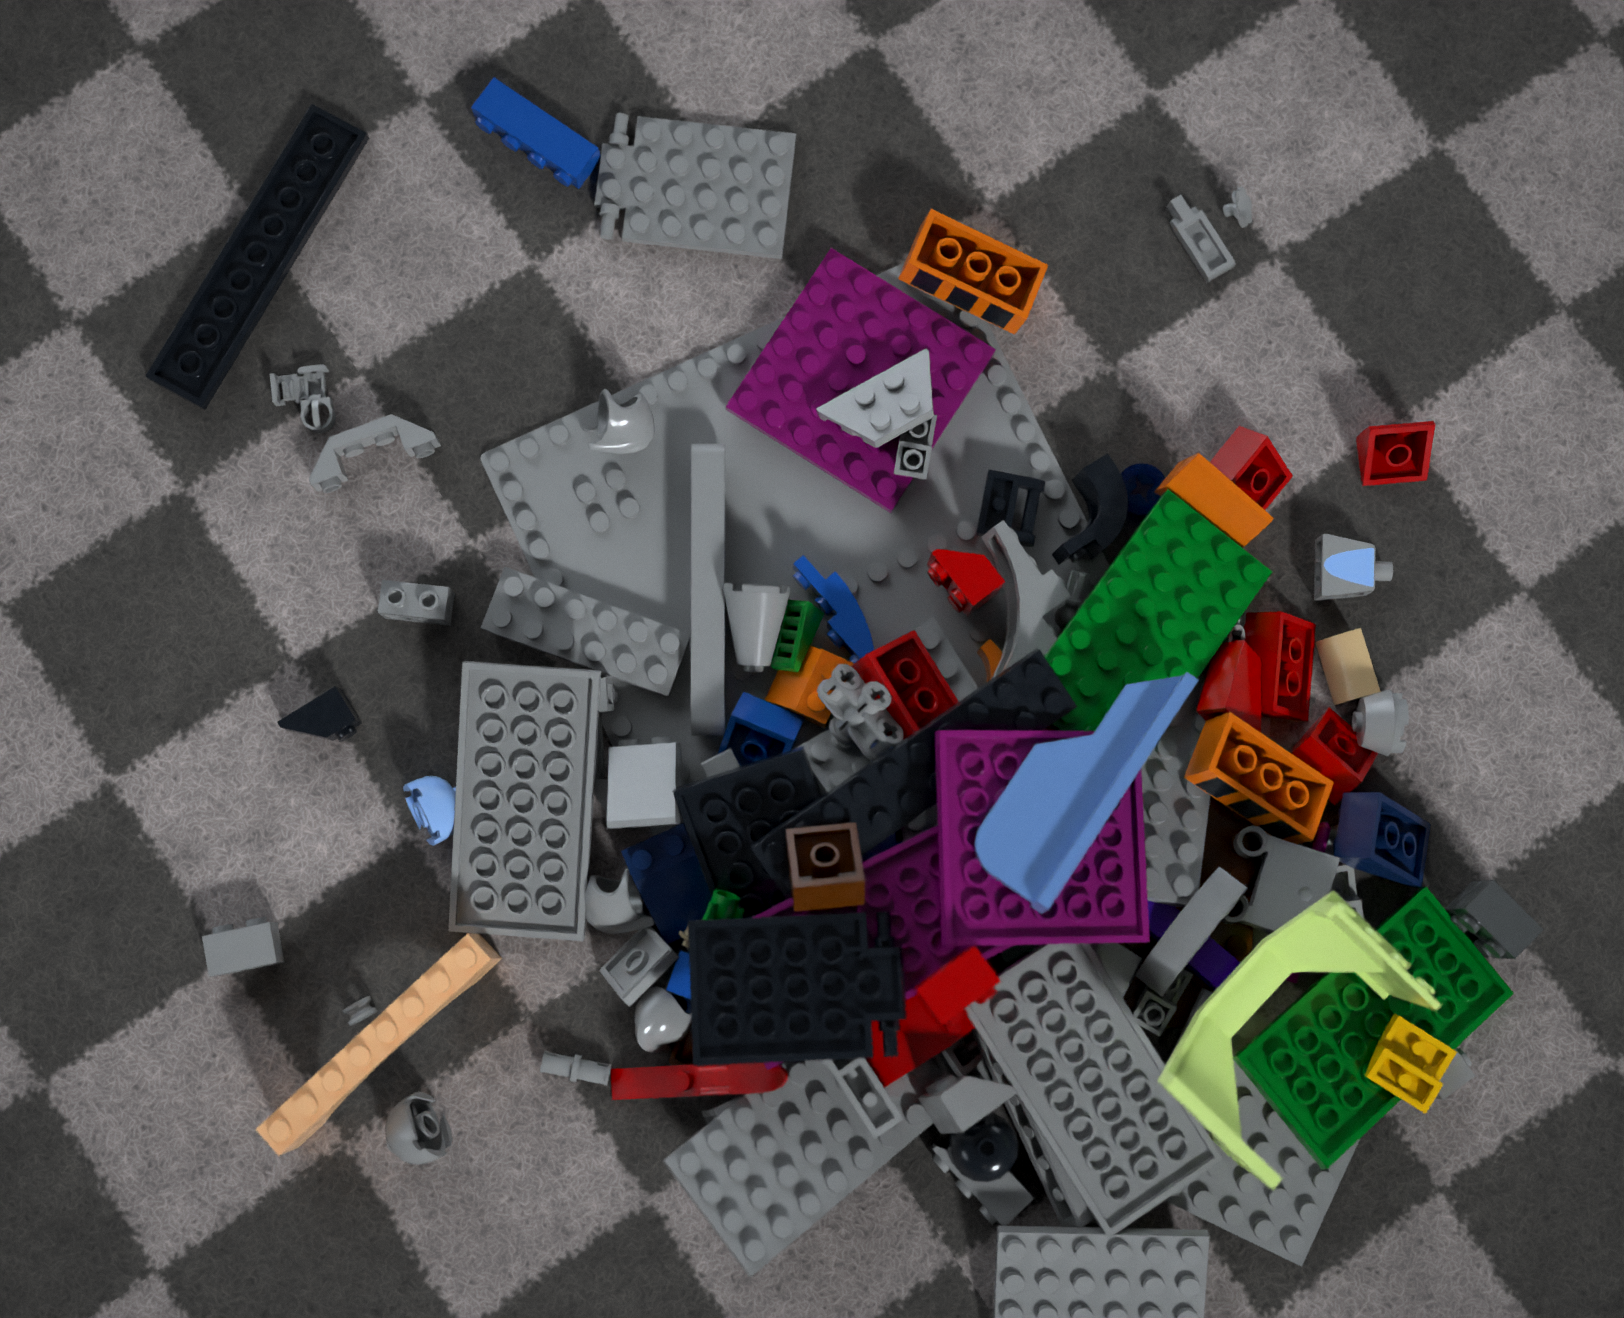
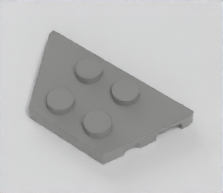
(886, 403)

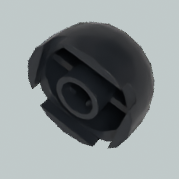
(984, 1149)

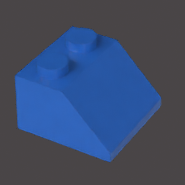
(760, 730)

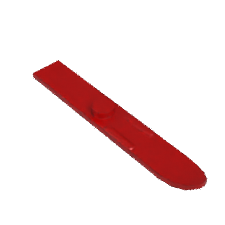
(695, 1080)

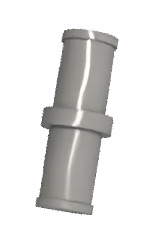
(575, 1068)

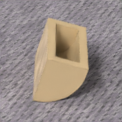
(1347, 666)

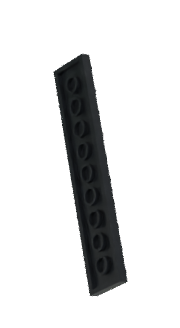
(257, 257)
(904, 778)

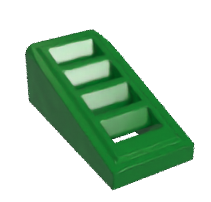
(800, 626)

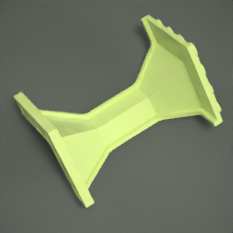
(1319, 939)

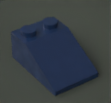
(1381, 838)
(669, 880)

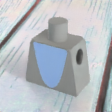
(1346, 568)

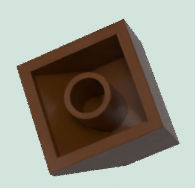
(825, 867)

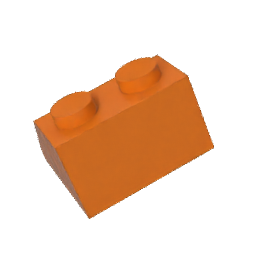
(799, 689)

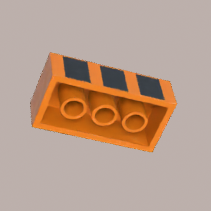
(973, 271)
(1258, 779)

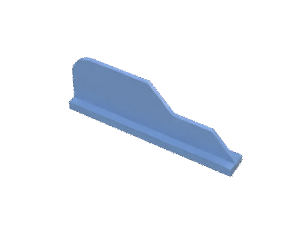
(1070, 791)

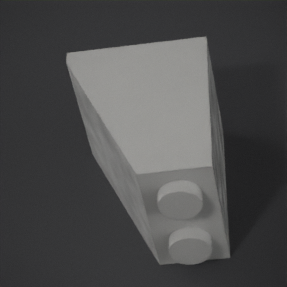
(643, 784)

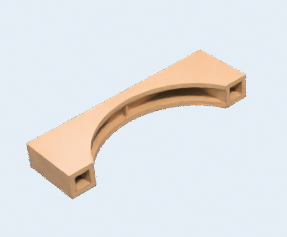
(331, 1085)

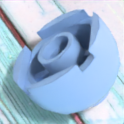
(432, 806)

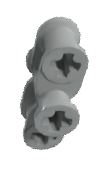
(855, 706)

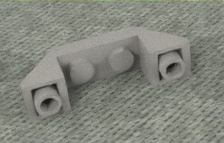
(329, 469)

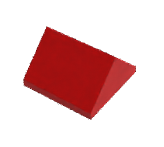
(1395, 452)

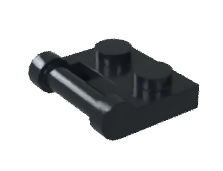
(1000, 502)

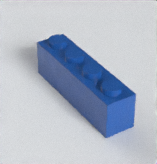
(535, 133)

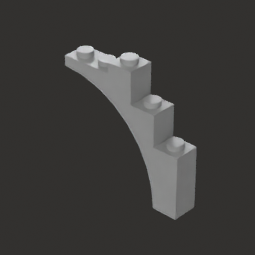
(1026, 594)

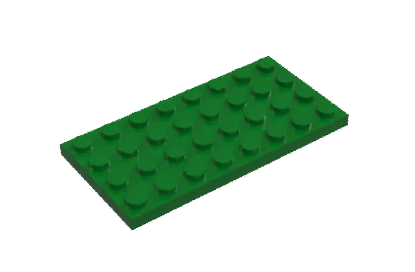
(1154, 610)
(1320, 1046)

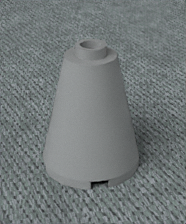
(755, 621)

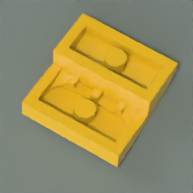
(1409, 1063)

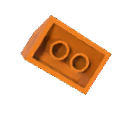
(1216, 499)

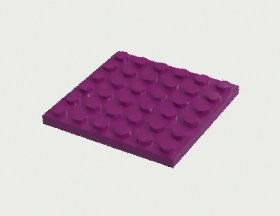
(836, 338)
(1100, 900)

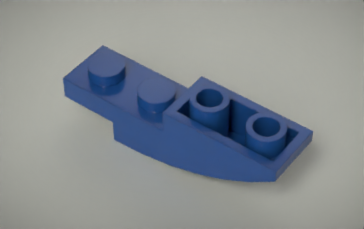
(848, 624)

